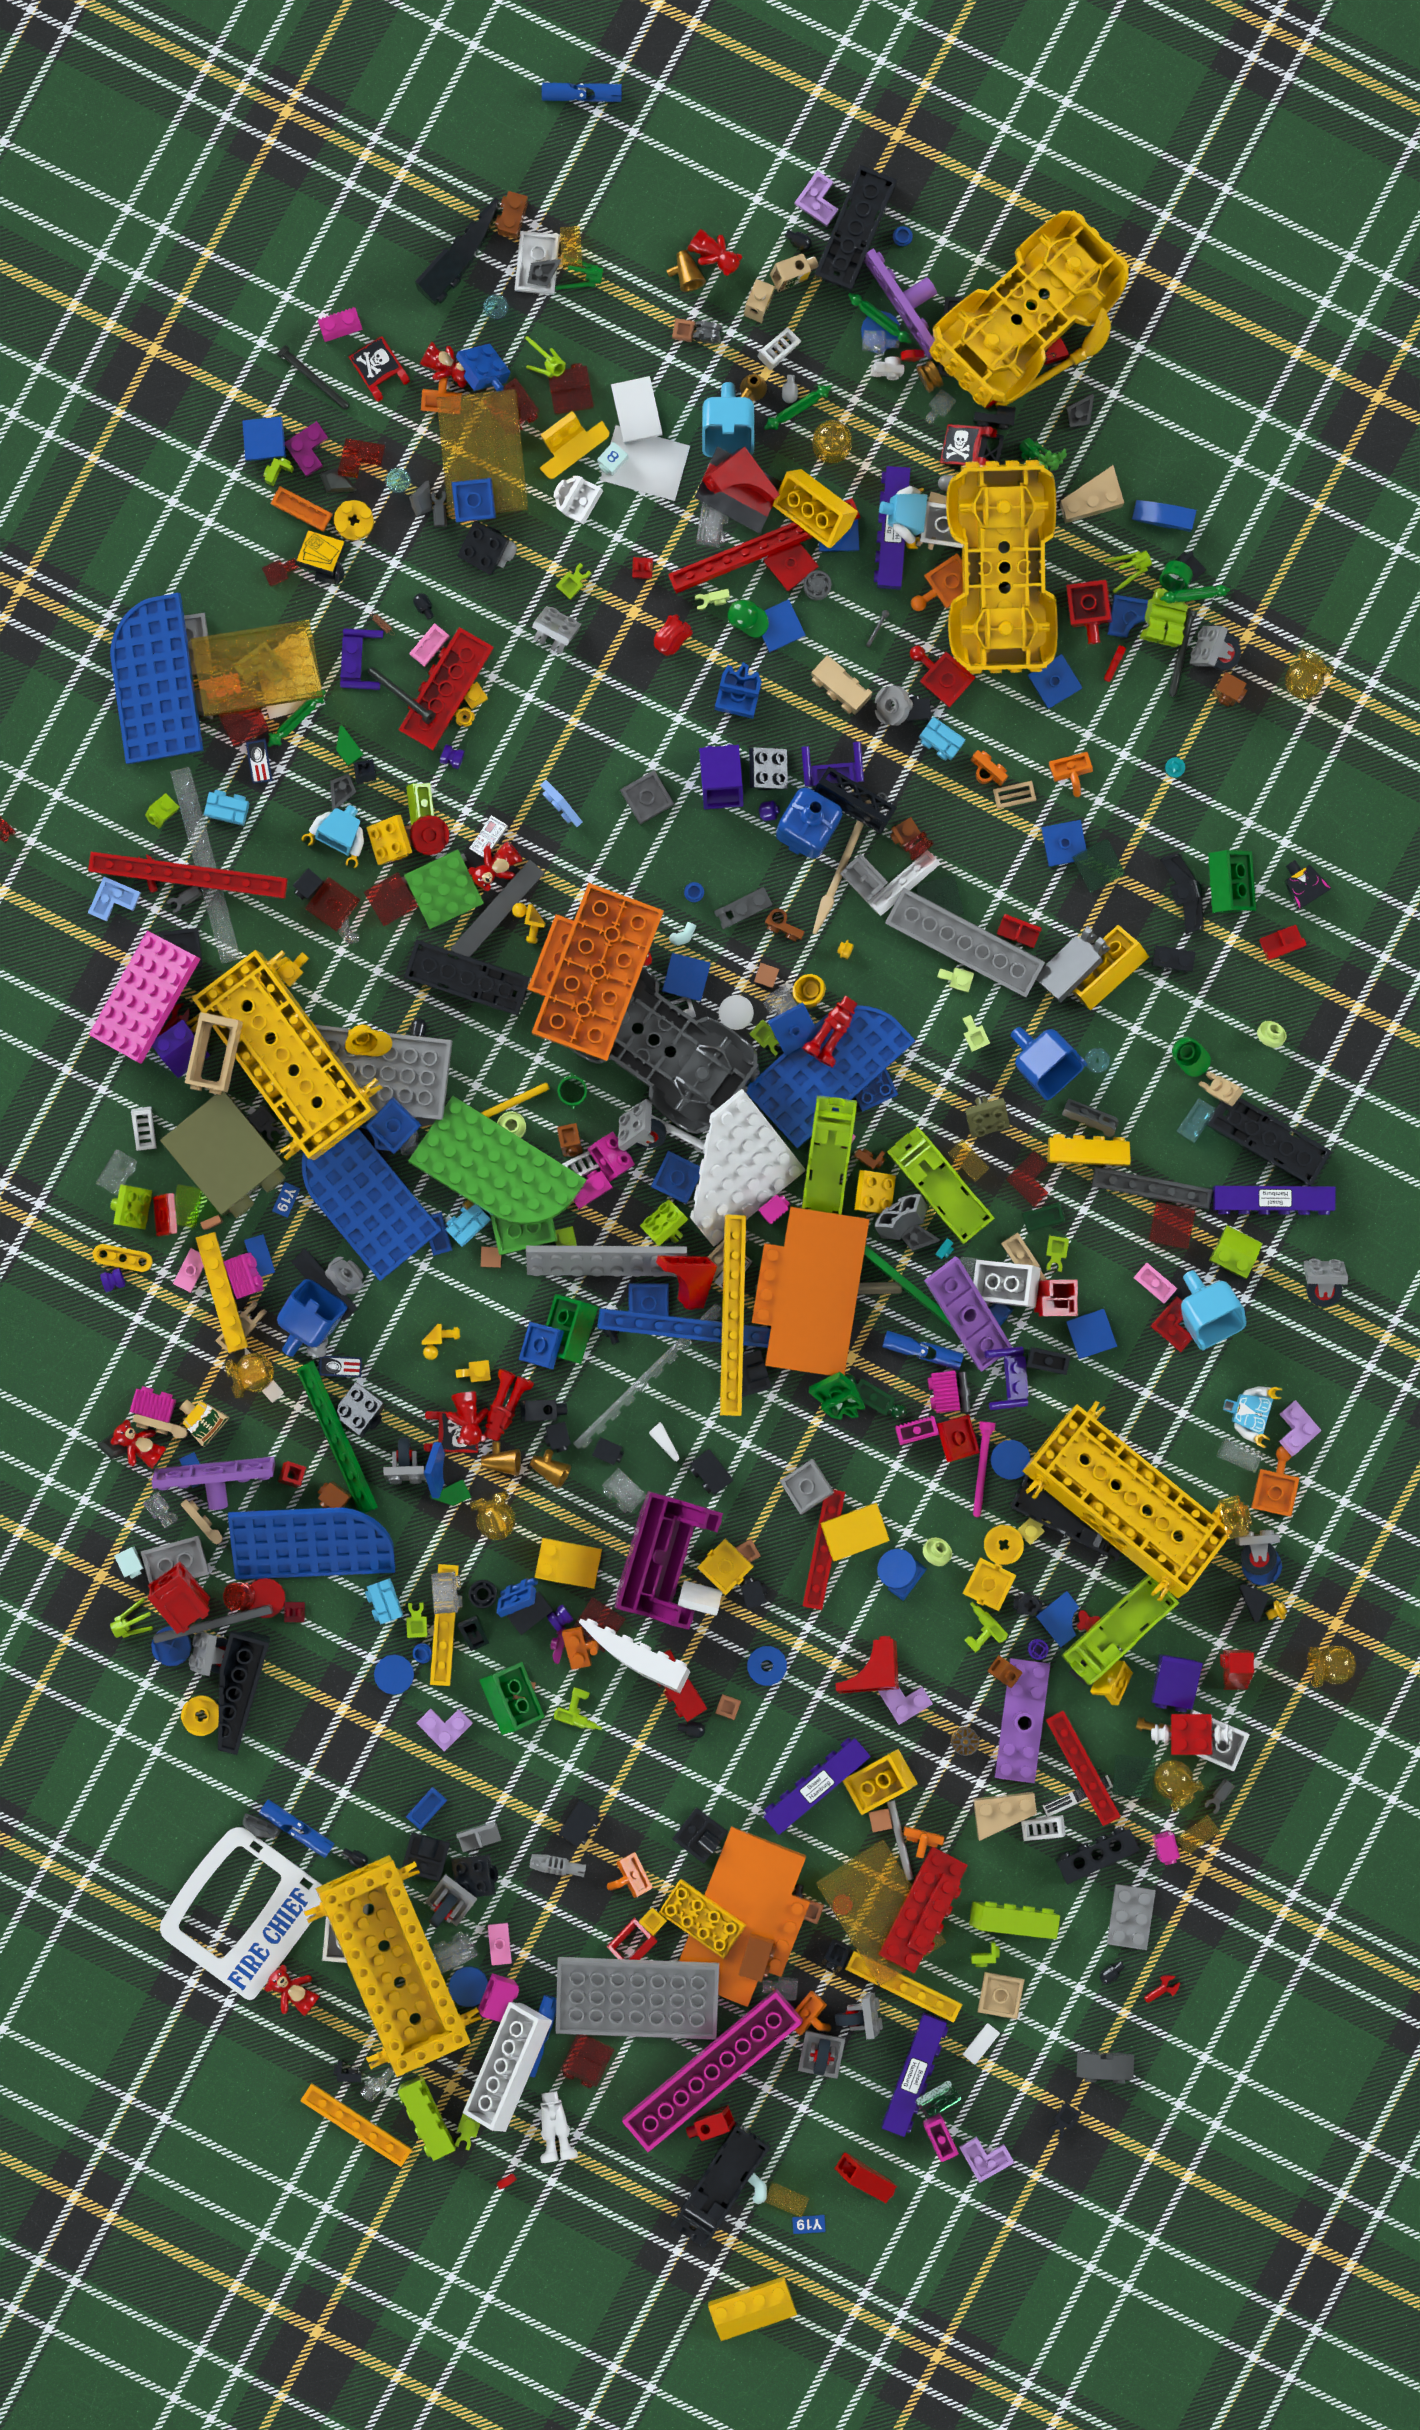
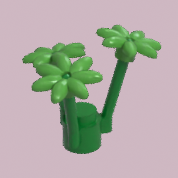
(1031, 450)

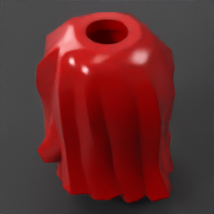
(672, 635)

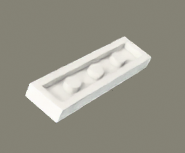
(907, 879)

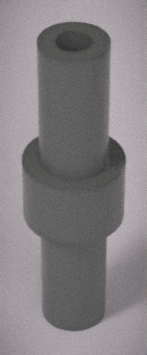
(964, 1392)

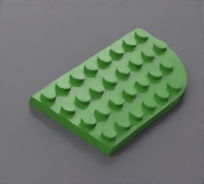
(495, 1167)

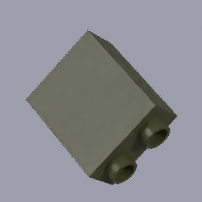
(225, 1155)

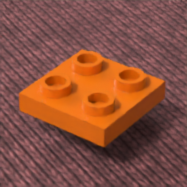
(983, 761)

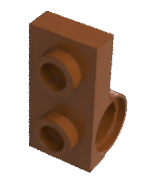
(791, 932)

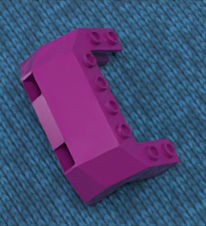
(658, 1557)

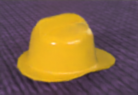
(367, 1042)

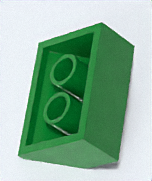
(1232, 881)
(576, 1321)
(500, 1690)

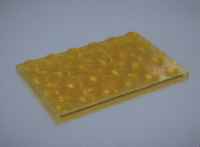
(483, 442)
(256, 667)
(866, 1901)

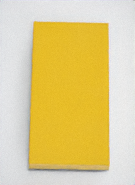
(702, 1918)

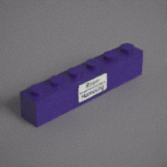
(891, 543)
(1274, 1199)
(816, 1785)
(914, 2074)

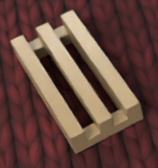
(998, 798)

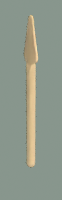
(828, 900)

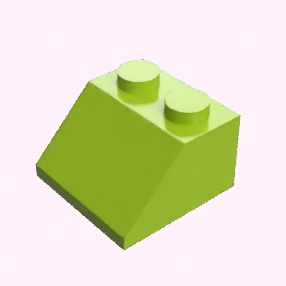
(1236, 1252)

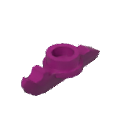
(557, 1645)

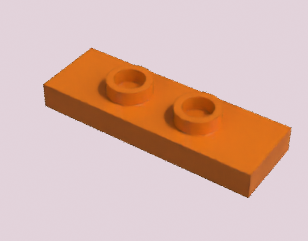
(301, 509)

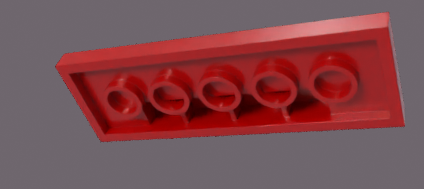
(446, 687)
(924, 1910)

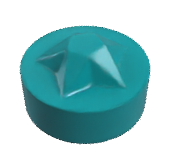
(1174, 767)

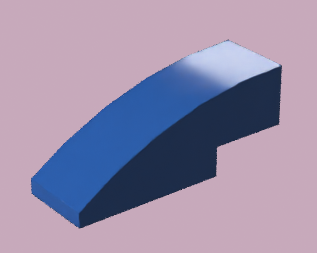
(1164, 515)

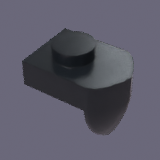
(336, 579)

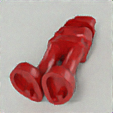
(838, 1020)
(500, 1416)

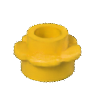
(459, 717)
(845, 949)

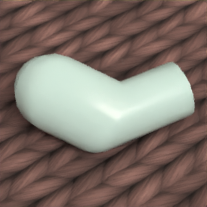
(683, 937)
(760, 2189)

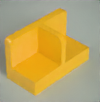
(1113, 1682)

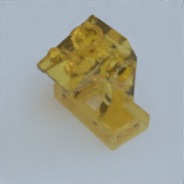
(1235, 1517)

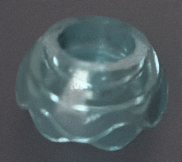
(495, 300)
(395, 474)
(1097, 1053)

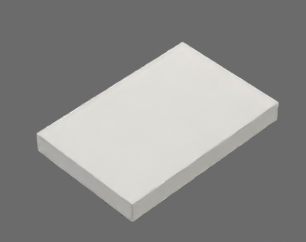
(535, 248)
(636, 409)
(700, 1598)

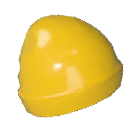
(809, 990)

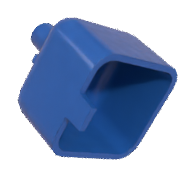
(805, 830)
(1047, 1061)
(309, 1316)

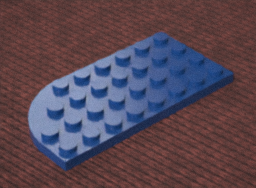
(155, 681)
(791, 1083)
(368, 1203)
(308, 1543)

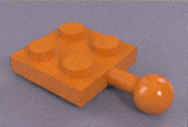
(945, 582)
(1275, 1490)

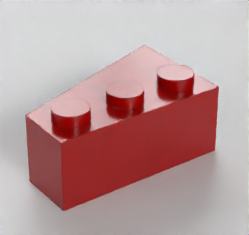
(1237, 1668)
(688, 1700)

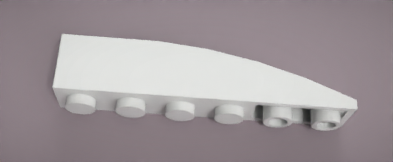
(640, 1658)

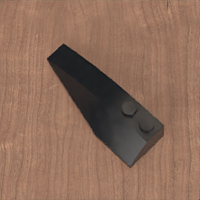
(453, 262)
(238, 1684)

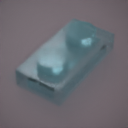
(1196, 1120)

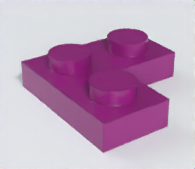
(302, 447)

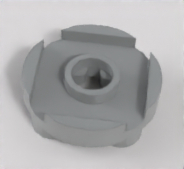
(901, 701)
(345, 1276)

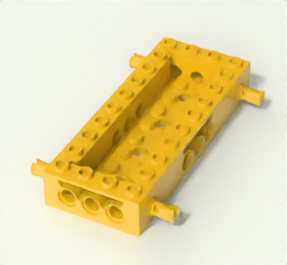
(296, 1043)
(1119, 1513)
(408, 1956)

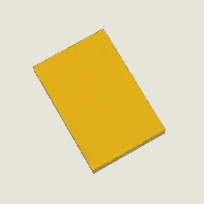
(854, 1532)

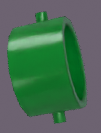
(1179, 569)
(575, 1078)

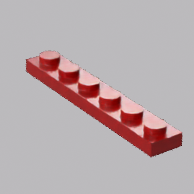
(821, 1555)
(1083, 1768)

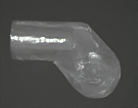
(348, 935)

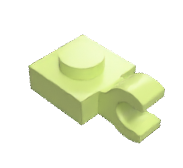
(718, 597)
(959, 979)
(975, 1036)

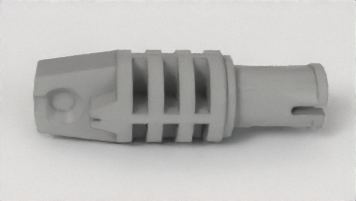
(556, 1865)

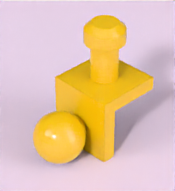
(532, 918)
(436, 1337)

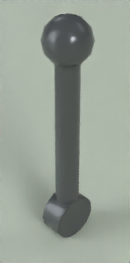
(885, 613)

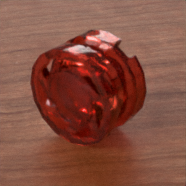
(6, 830)
(919, 848)
(239, 1595)

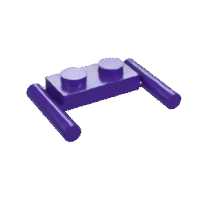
(352, 658)
(852, 770)
(1015, 1377)

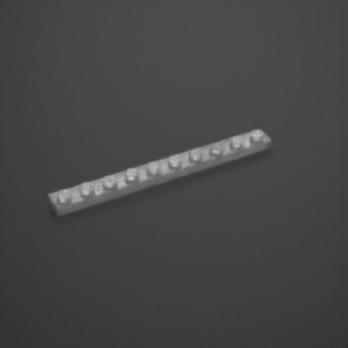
(204, 857)
(641, 1384)

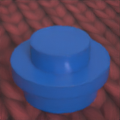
(902, 236)
(694, 892)
(422, 1653)

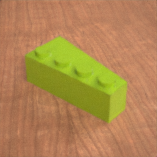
(1014, 1920)
(426, 2117)

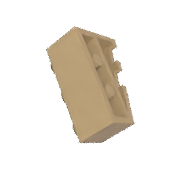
(1093, 498)
(840, 685)
(1002, 1811)

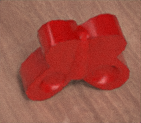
(1085, 1621)

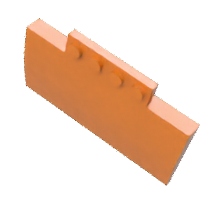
(592, 970)
(811, 1291)
(756, 1886)

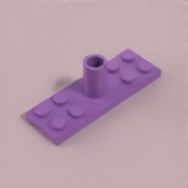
(905, 301)
(967, 1312)
(214, 1477)
(1017, 1744)

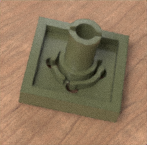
(987, 1117)

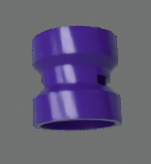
(451, 756)
(111, 1280)
(560, 1617)
(1038, 1649)

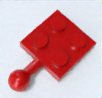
(946, 677)

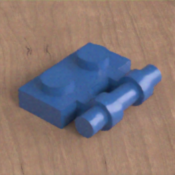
(517, 1597)

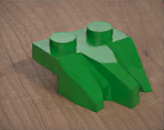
(837, 1396)

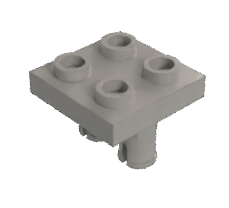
(556, 626)

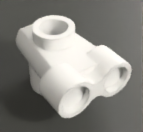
(891, 368)

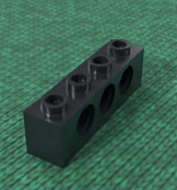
(1127, 1847)

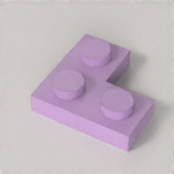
(812, 199)
(1302, 1428)
(905, 1707)
(442, 1732)
(985, 2164)

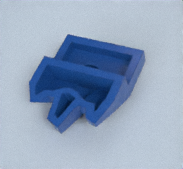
(738, 692)

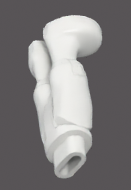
(553, 2124)

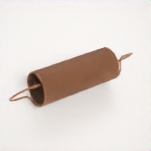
(380, 622)

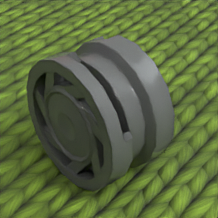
(707, 332)
(817, 585)

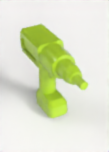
(991, 1627)
(572, 1715)

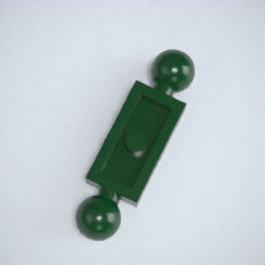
(878, 1399)

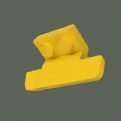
(569, 443)

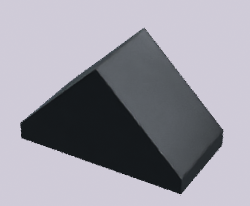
(1254, 1600)
(473, 1633)

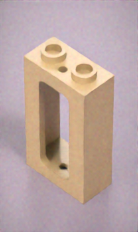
(199, 1050)

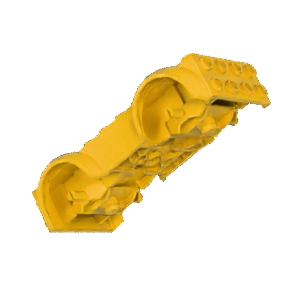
(1003, 359)
(982, 510)

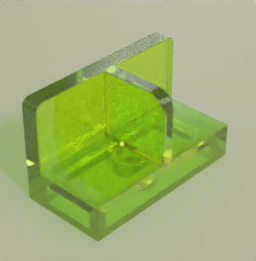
(187, 1205)

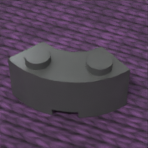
(901, 1216)
(1105, 2066)

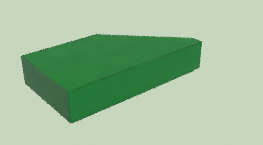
(347, 747)
(454, 1493)

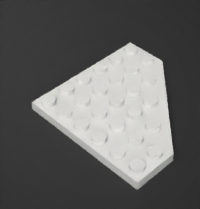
(740, 1167)

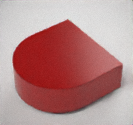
(912, 355)

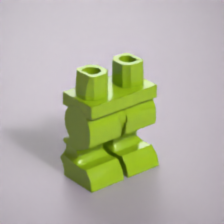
(1164, 614)

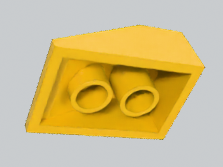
(568, 1563)
(880, 1782)

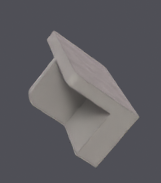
(479, 1836)

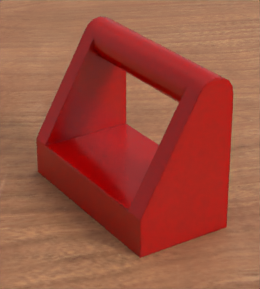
(644, 1947)

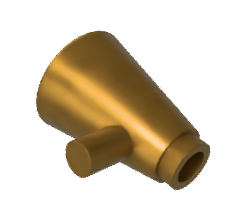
(689, 274)
(753, 391)
(505, 1461)
(551, 1470)

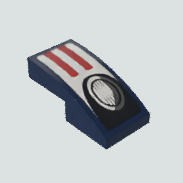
(259, 761)
(340, 1366)

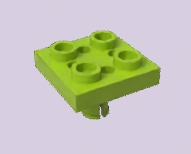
(131, 1206)
(664, 1223)

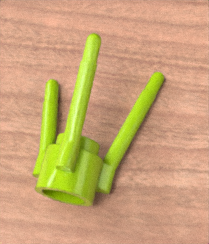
(553, 365)
(1139, 561)
(121, 1626)

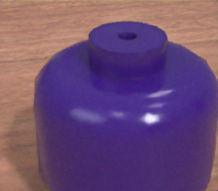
(769, 811)

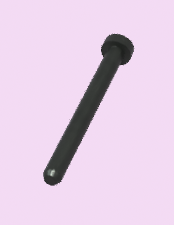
(284, 352)
(1181, 653)
(428, 716)

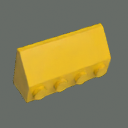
(814, 507)
(1118, 963)
(1088, 1151)
(752, 2308)

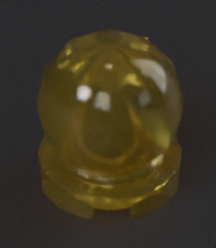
(832, 441)
(1306, 676)
(251, 1373)
(494, 1516)
(1331, 1665)
(1175, 1782)

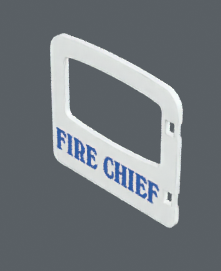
(270, 1935)

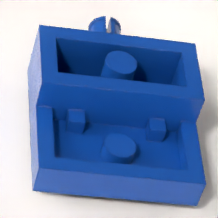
(483, 367)

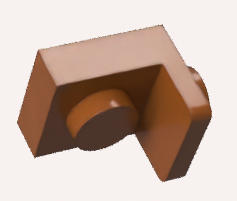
(904, 832)
(569, 1140)
(866, 1158)
(1005, 1671)

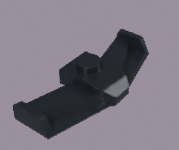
(1185, 892)

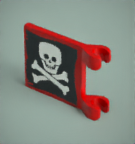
(376, 364)
(963, 444)
(448, 1434)

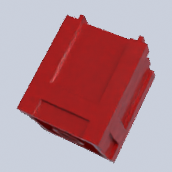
(179, 1598)

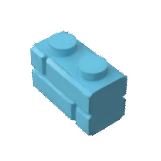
(941, 739)
(226, 808)
(467, 1224)
(384, 1601)

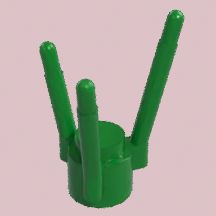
(593, 274)

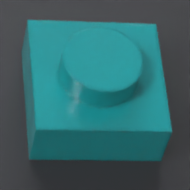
(945, 1249)

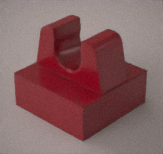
(294, 1612)

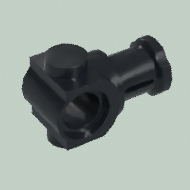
(1027, 1604)

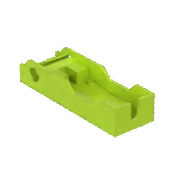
(828, 1159)
(940, 1186)
(1120, 1629)

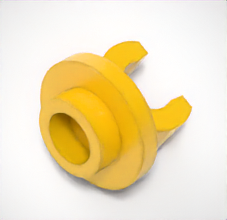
(1278, 1610)

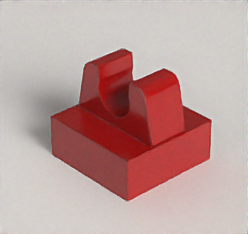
(642, 568)

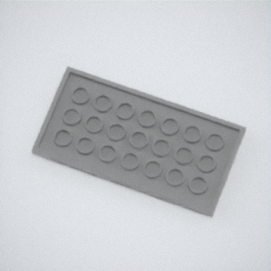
(410, 1072)
(637, 1998)

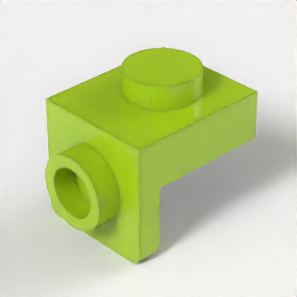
(271, 472)
(161, 810)
(983, 1959)

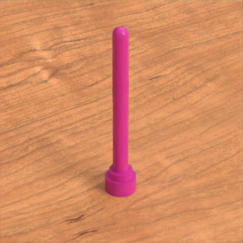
(986, 1430)

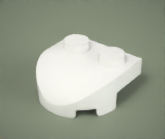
(576, 498)

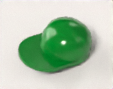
(748, 617)
(1191, 1056)

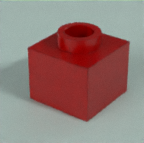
(297, 1472)

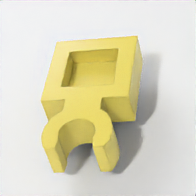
(1031, 1530)

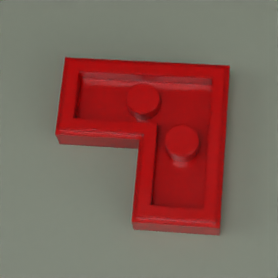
(1168, 1325)

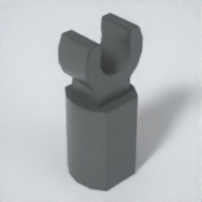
(439, 510)
(185, 897)
(1220, 1795)

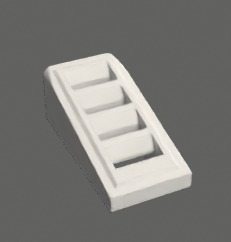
(769, 357)
(142, 1111)
(578, 1159)
(662, 1438)
(1060, 1824)

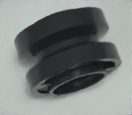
(480, 1603)

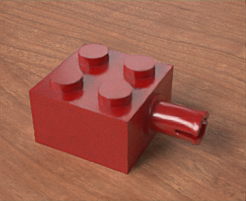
(1089, 607)

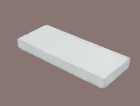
(981, 2043)

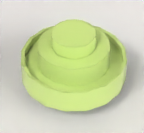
(1271, 1034)
(513, 1122)
(937, 1551)

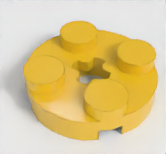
(359, 529)
(992, 1545)
(192, 1722)

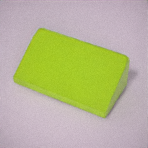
(419, 800)

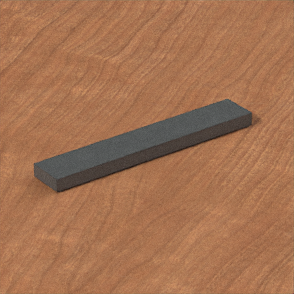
(498, 909)
(1152, 1187)
(214, 1623)

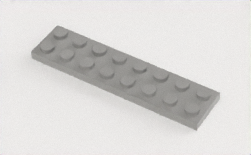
(965, 942)
(599, 1260)

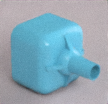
(727, 422)
(1211, 1311)

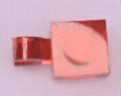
(277, 572)

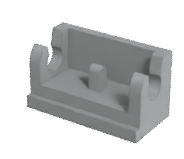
(864, 877)

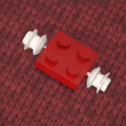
(1191, 1734)

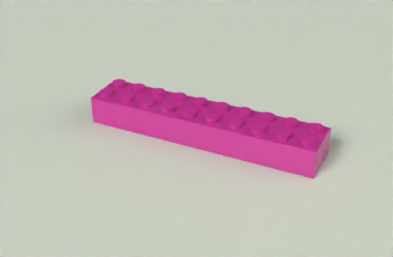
(712, 2070)

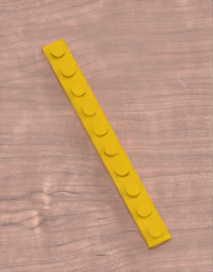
(733, 1315)

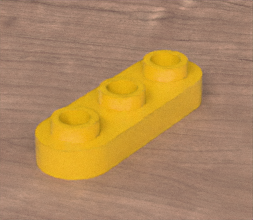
(114, 1254)

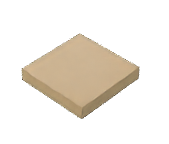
(1000, 1995)

